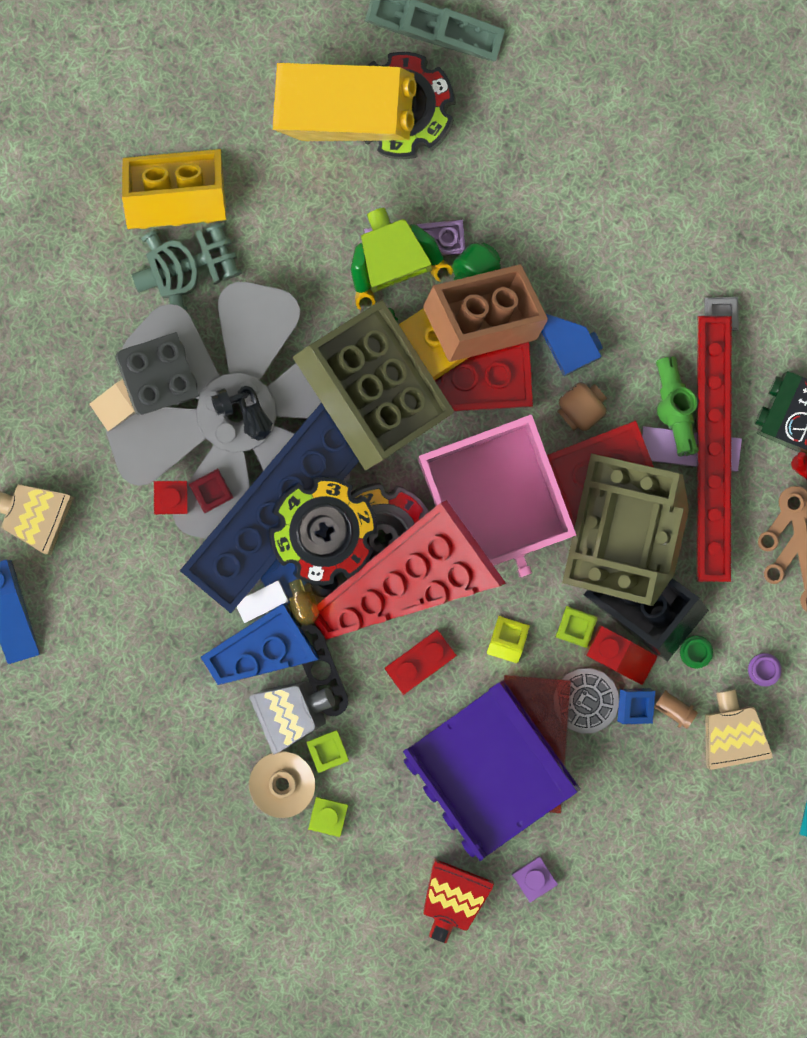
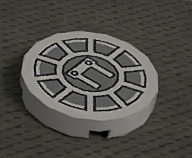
(592, 700)

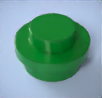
(696, 652)

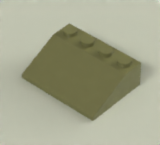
(373, 384)

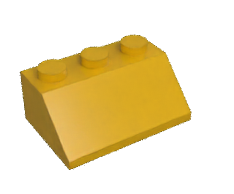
(173, 189)

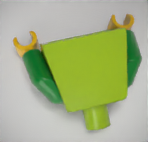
(392, 255)

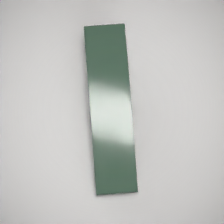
(437, 26)

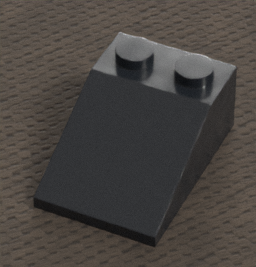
(656, 626)

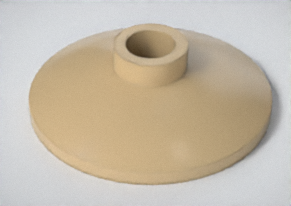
(282, 802)

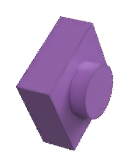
(534, 879)

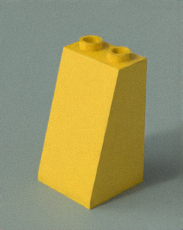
(343, 102)

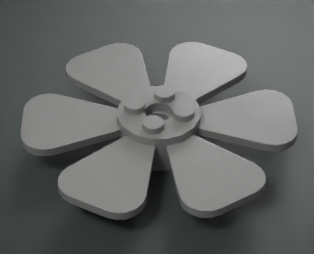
(254, 329)

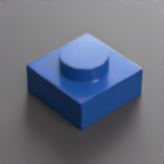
(636, 706)

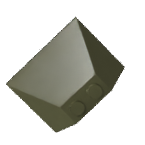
(627, 530)

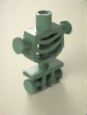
(154, 276)

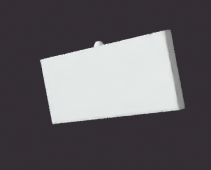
(262, 601)

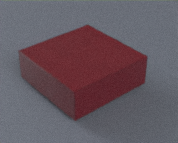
(211, 490)

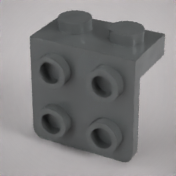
(157, 374)

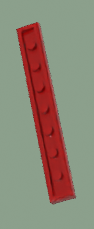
(714, 448)

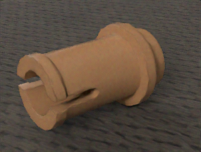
(676, 709)

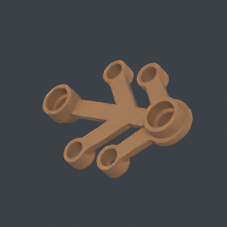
(797, 543)

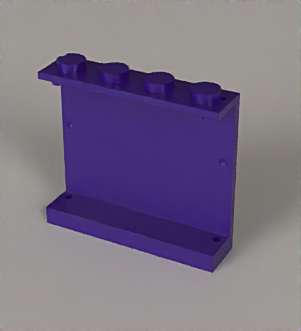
(490, 771)

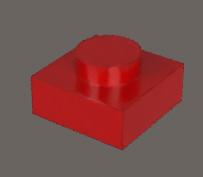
(170, 497)

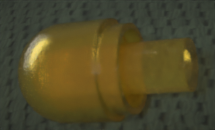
(302, 604)

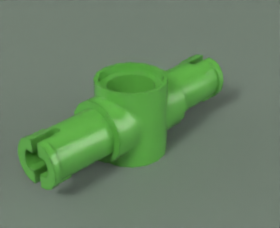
(677, 420)

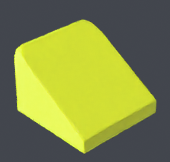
(508, 639)

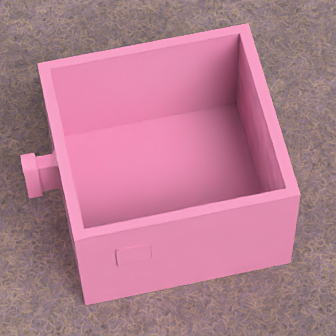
(501, 491)

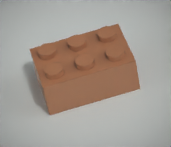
(485, 312)

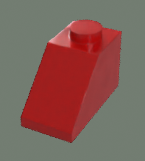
(620, 655)

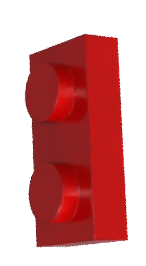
(420, 662)

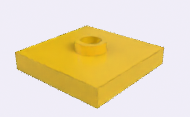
(426, 344)

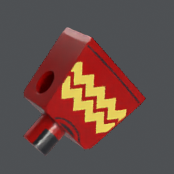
(453, 898)

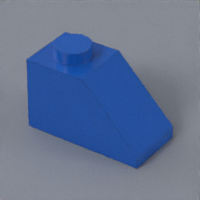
(571, 344)

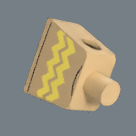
(35, 515)
(734, 734)

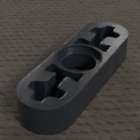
(337, 690)

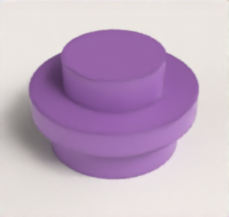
(764, 669)

